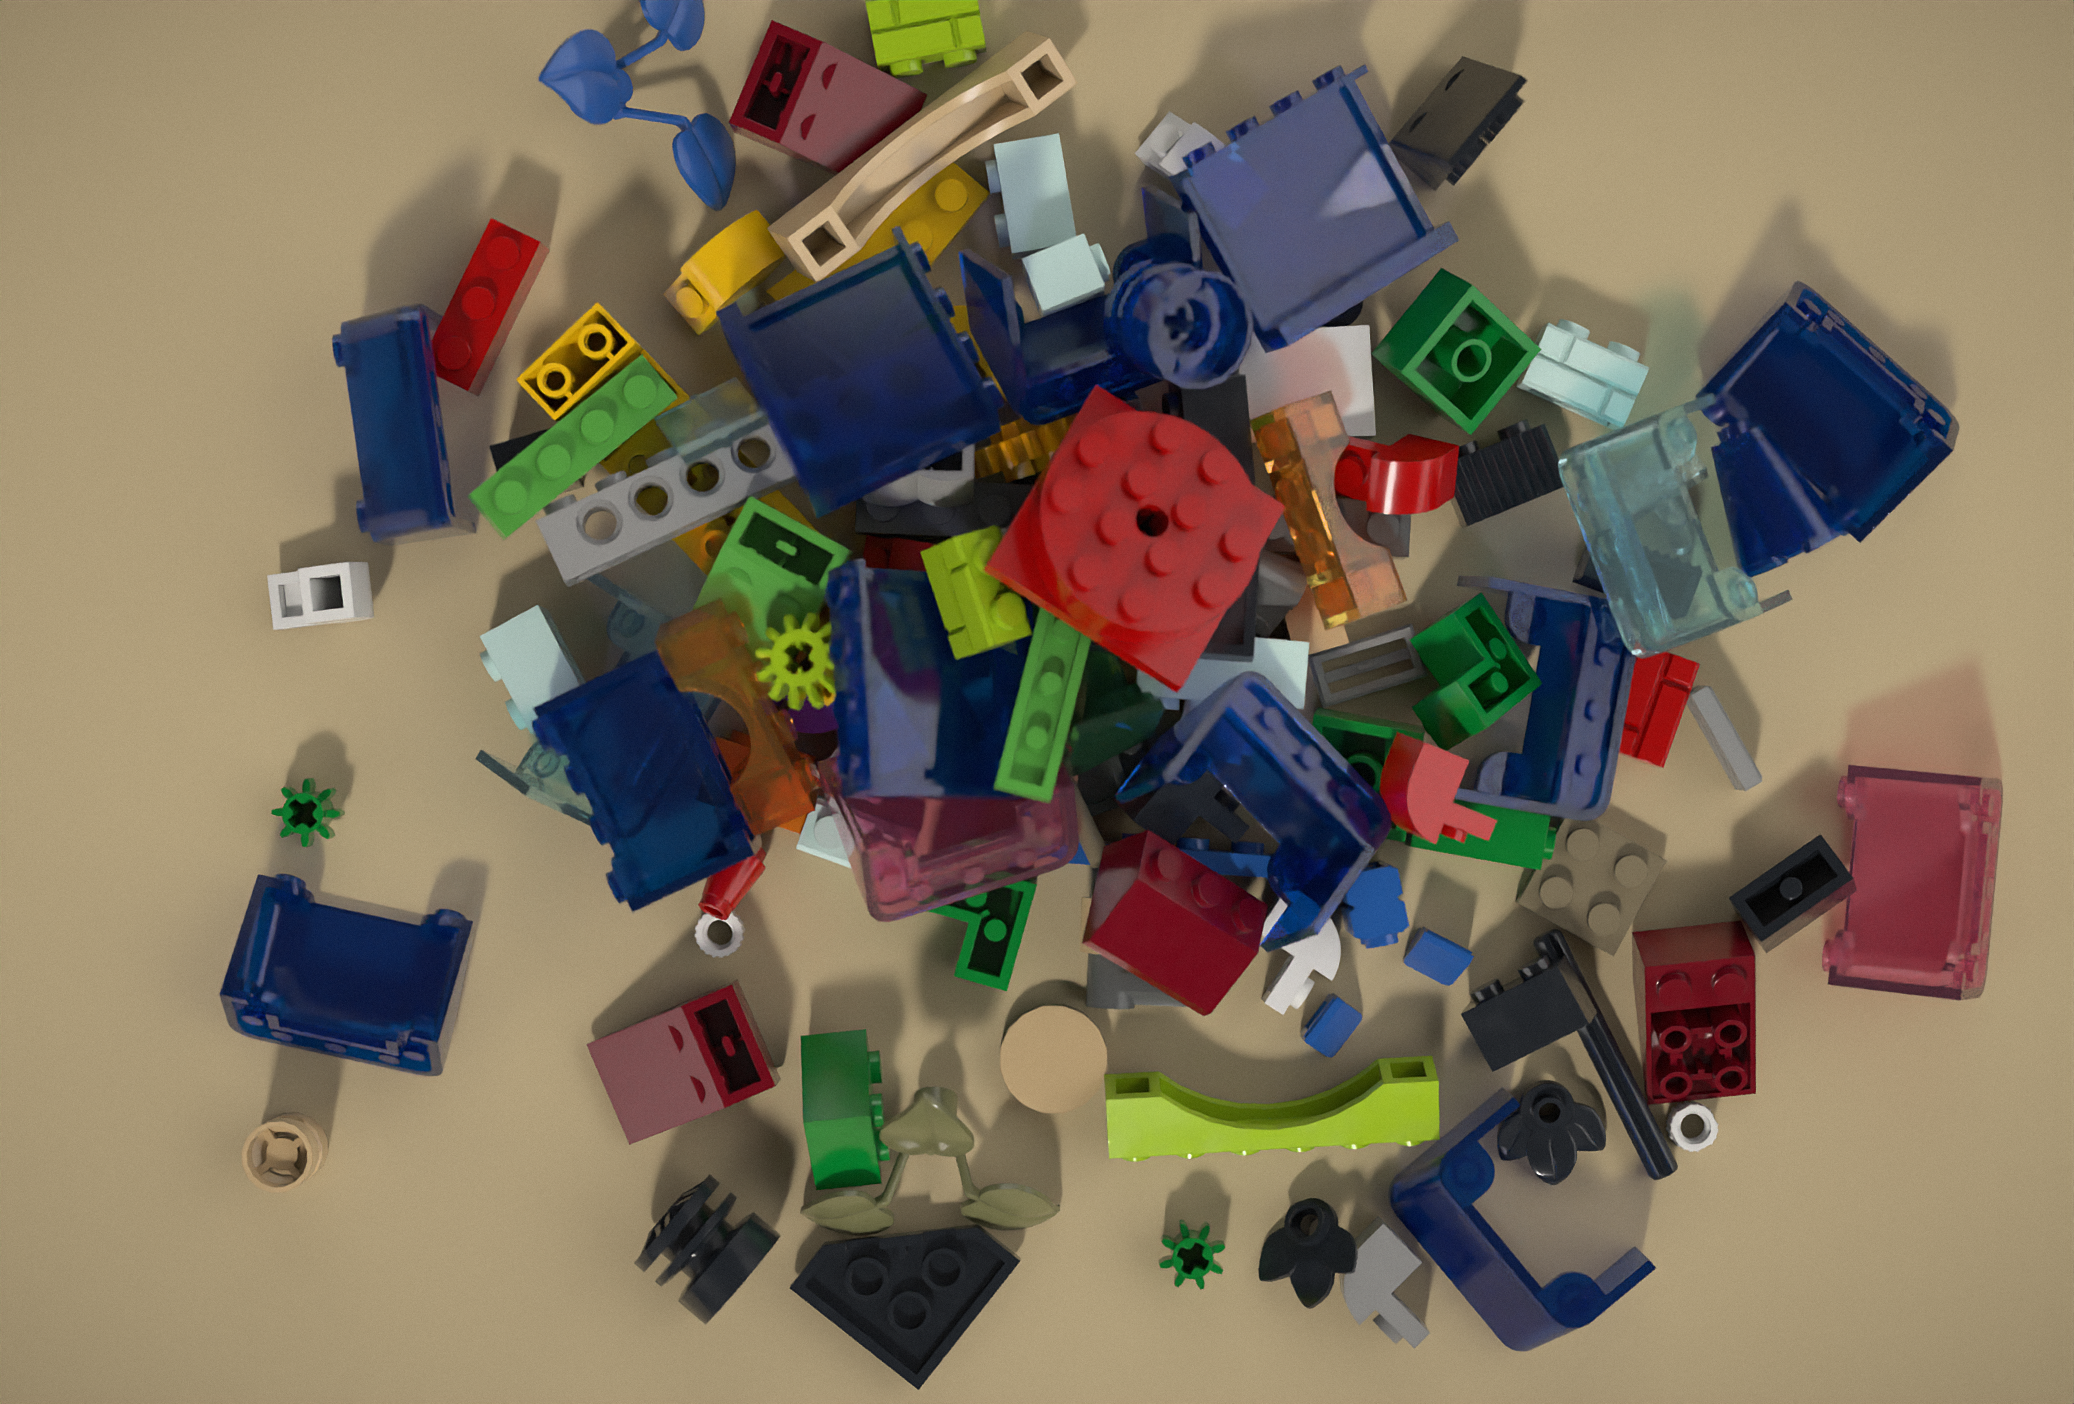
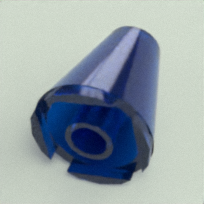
(1767, 500)

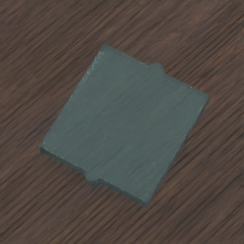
(711, 421)

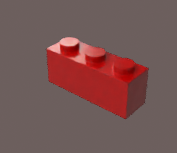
(486, 305)

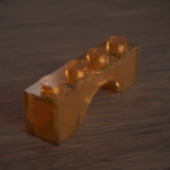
(1342, 569)
(709, 656)

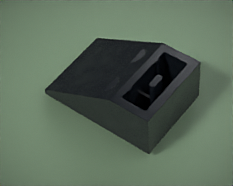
(1457, 120)

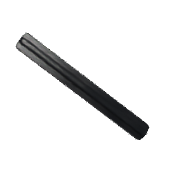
(1616, 1073)

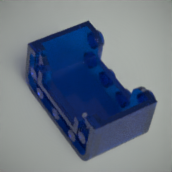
(649, 779)

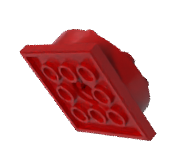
(1091, 566)

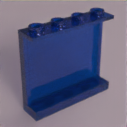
(1308, 209)
(864, 376)
(903, 703)

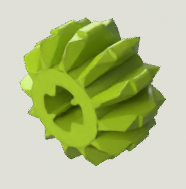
(784, 666)

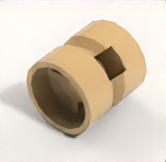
(284, 1152)

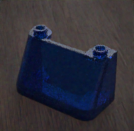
(1834, 408)
(346, 979)

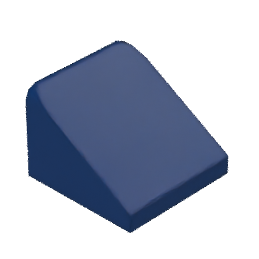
(1437, 957)
(1331, 1025)

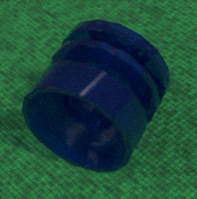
(1203, 328)

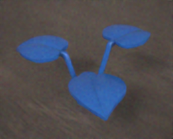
(597, 89)

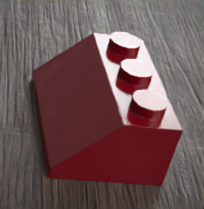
(1172, 921)

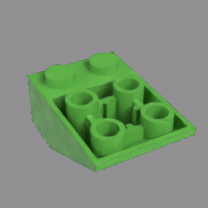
(771, 571)

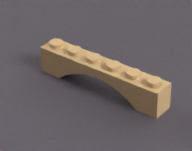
(855, 202)

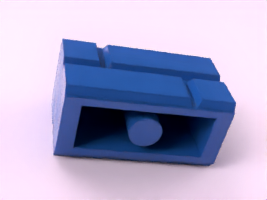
(1373, 906)

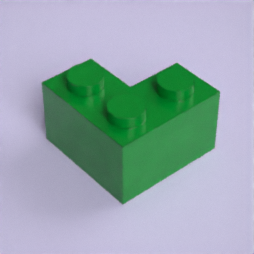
(1476, 669)
(993, 932)
(841, 1109)

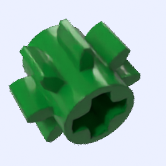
(293, 811)
(1196, 1268)

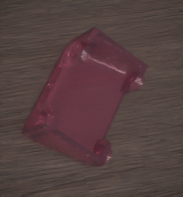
(946, 850)
(1922, 883)

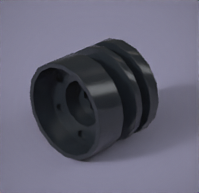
(707, 1248)

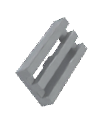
(1322, 679)
(1723, 738)

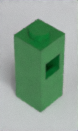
(1516, 840)

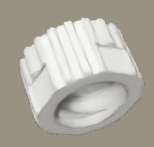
(712, 948)
(1674, 1122)

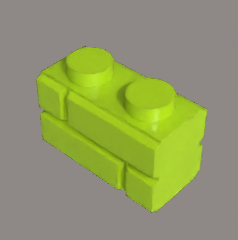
(924, 32)
(972, 603)

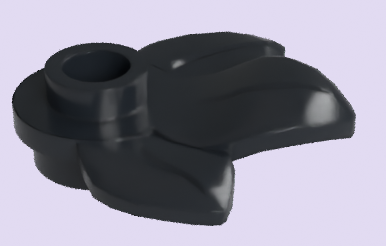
(1550, 1139)
(1306, 1257)

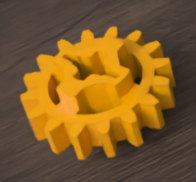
(1020, 448)

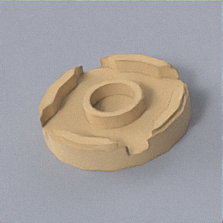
(1053, 1058)

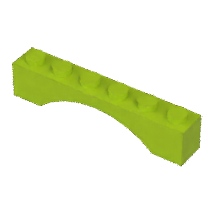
(1379, 1105)

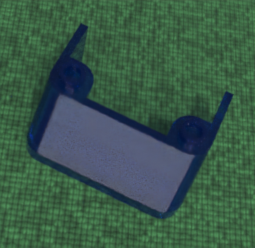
(1059, 358)
(398, 426)
(1572, 716)
(1288, 782)
(1436, 1206)

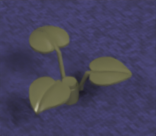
(932, 1129)

